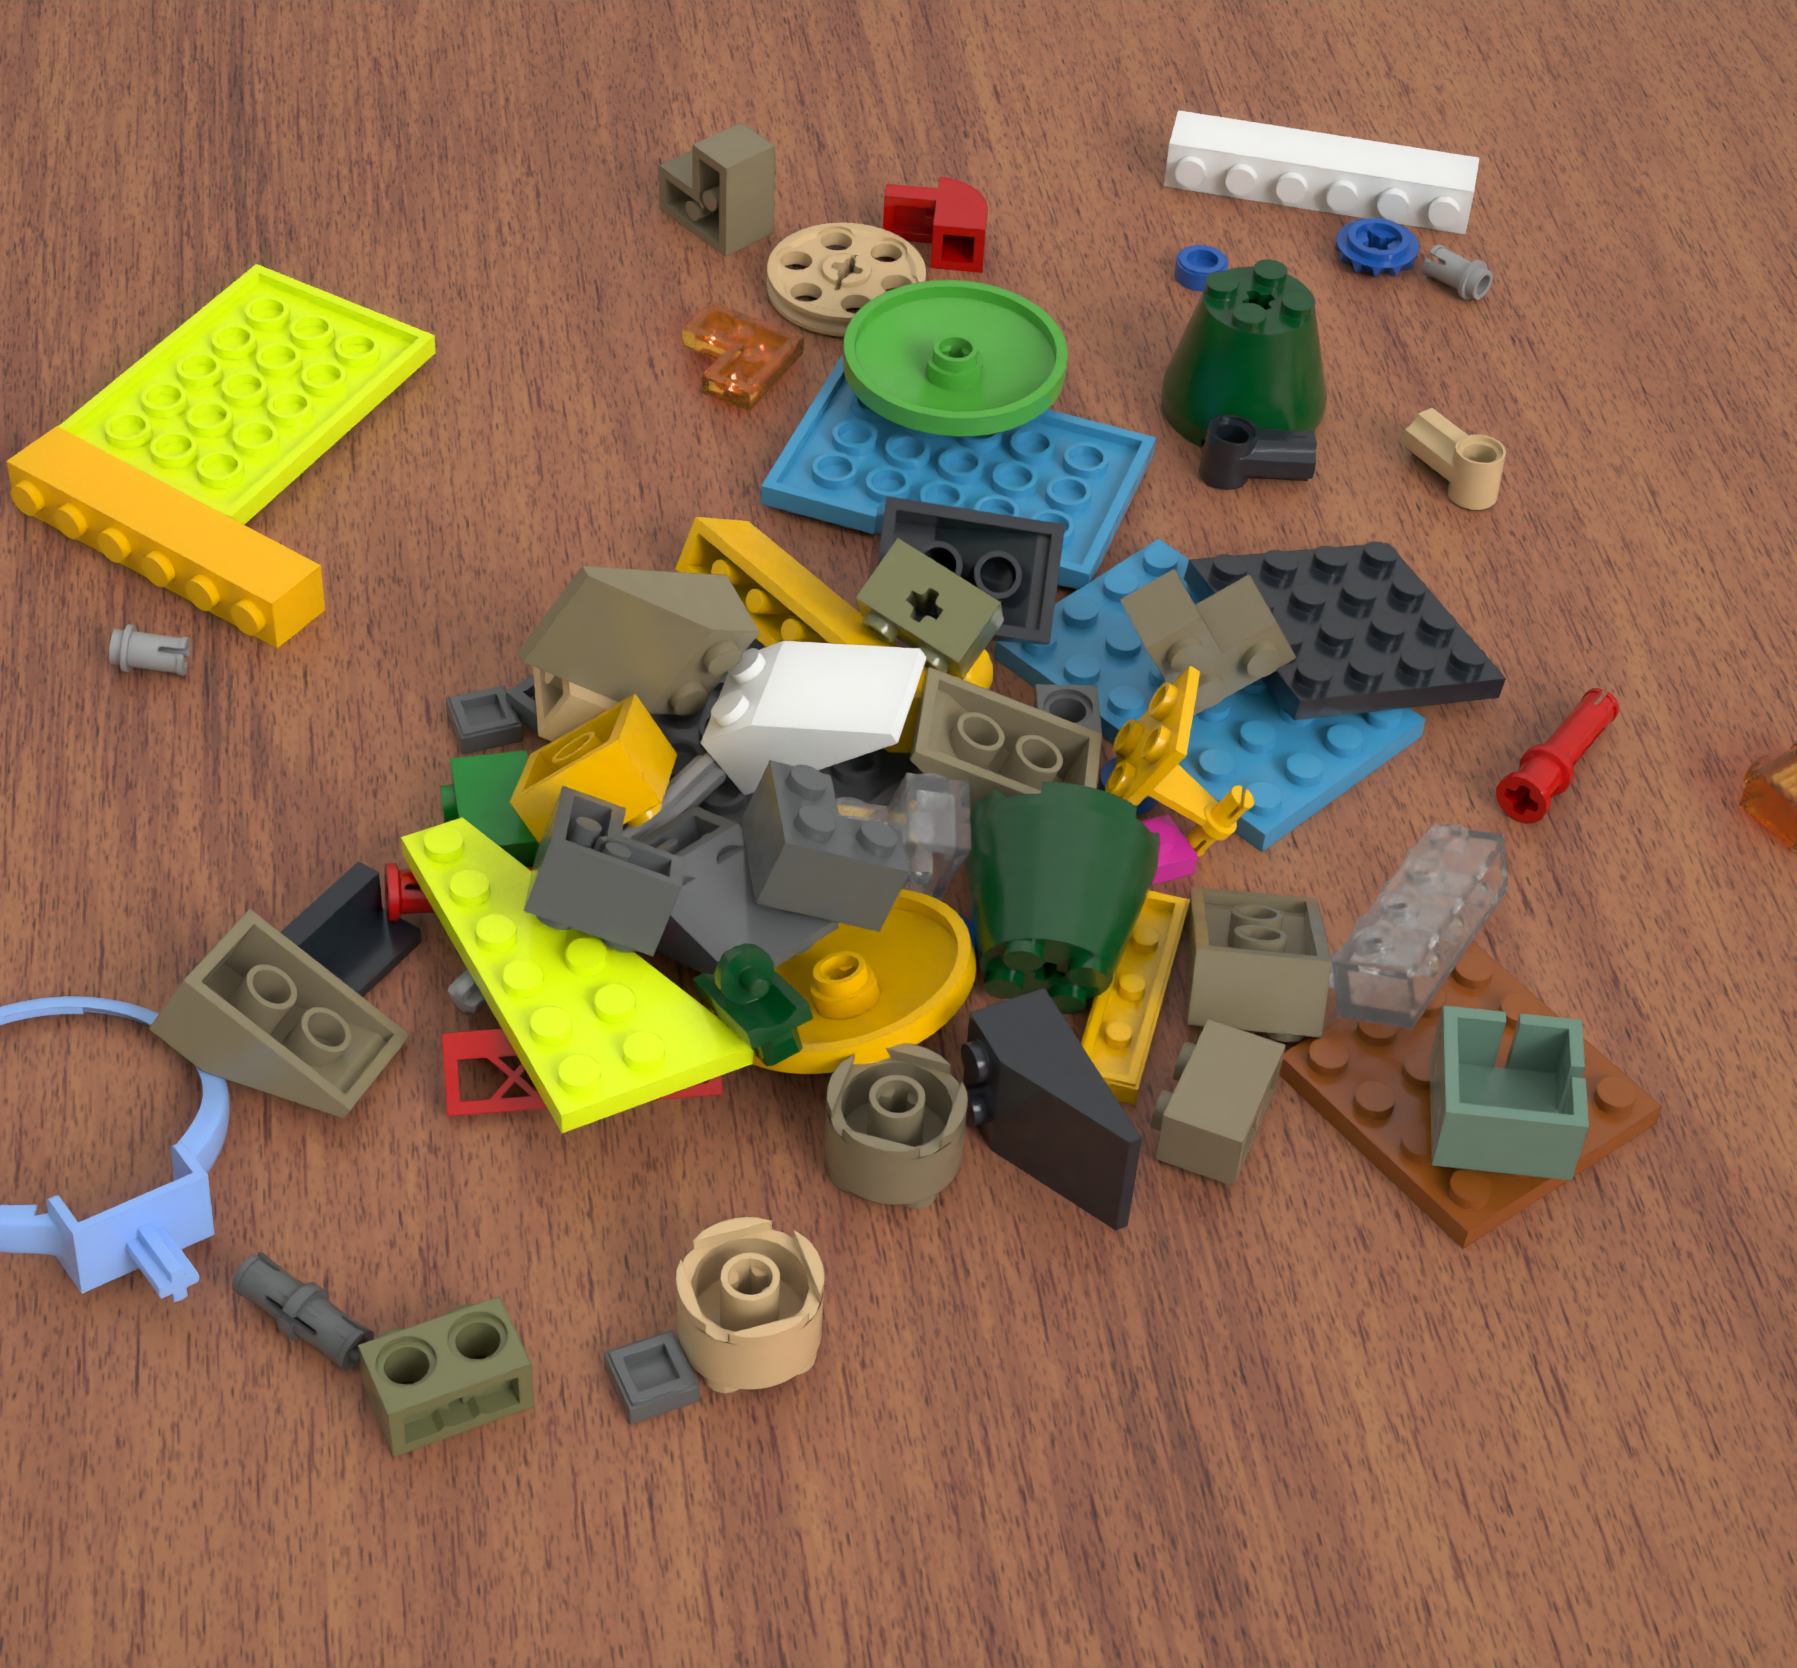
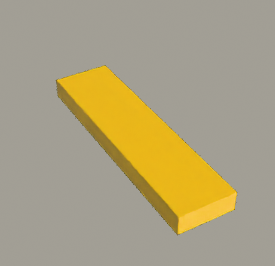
(1128, 1012)

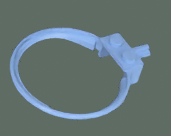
(146, 1229)

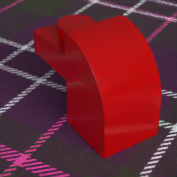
(946, 216)

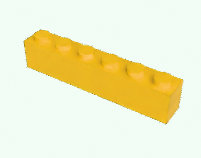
(167, 536)
(781, 594)

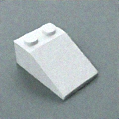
(810, 706)

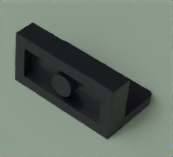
(351, 932)

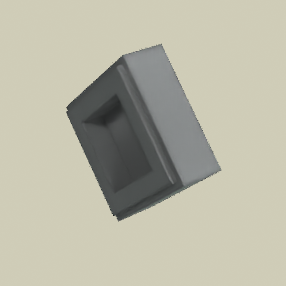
(483, 720)
(651, 1377)

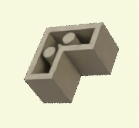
(722, 189)
(1224, 636)

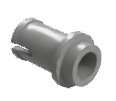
(1467, 277)
(148, 651)

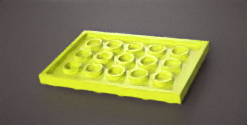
(251, 390)

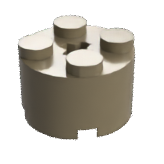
(895, 1127)

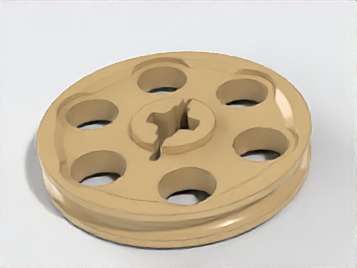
(833, 267)

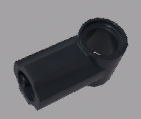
(1242, 451)

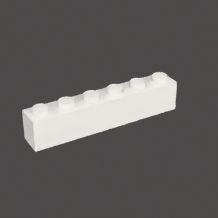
(1321, 172)

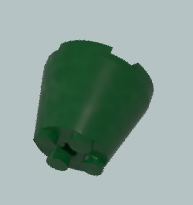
(1248, 355)
(1056, 889)

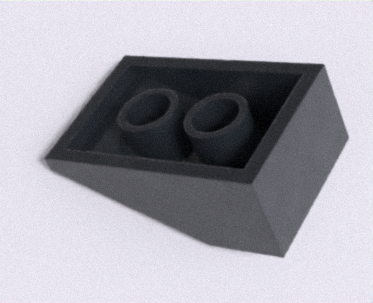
(998, 553)
(1049, 1106)

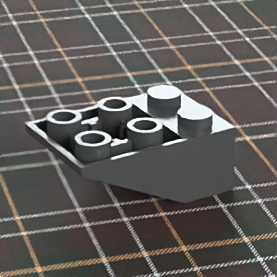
(718, 898)

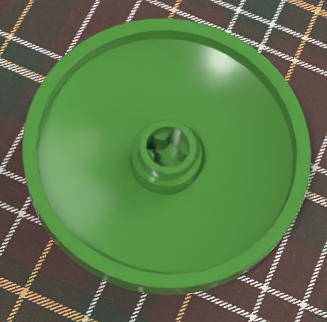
(955, 358)

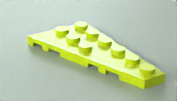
(583, 1018)

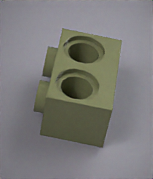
(449, 1387)

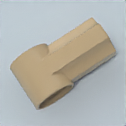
(1467, 461)

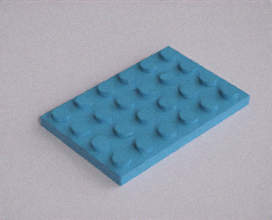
(1045, 470)
(1242, 740)

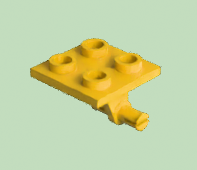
(1150, 766)

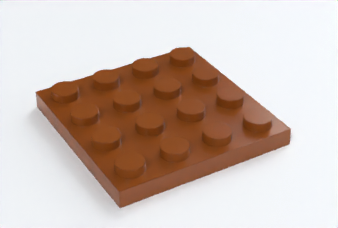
(1377, 1094)

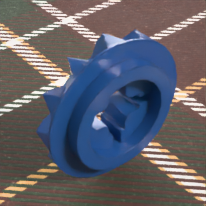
(1377, 246)

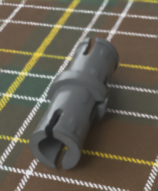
(301, 1310)

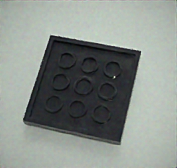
(1359, 631)

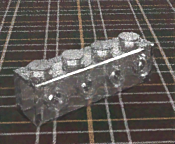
(1419, 926)

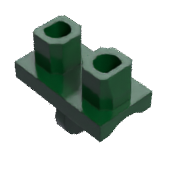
(756, 1002)

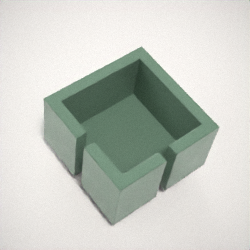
(1511, 1117)

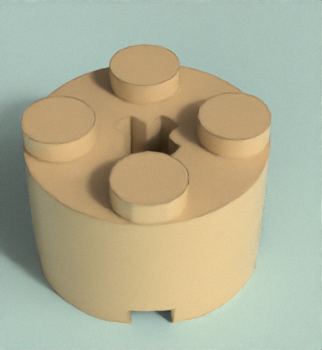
(749, 1305)

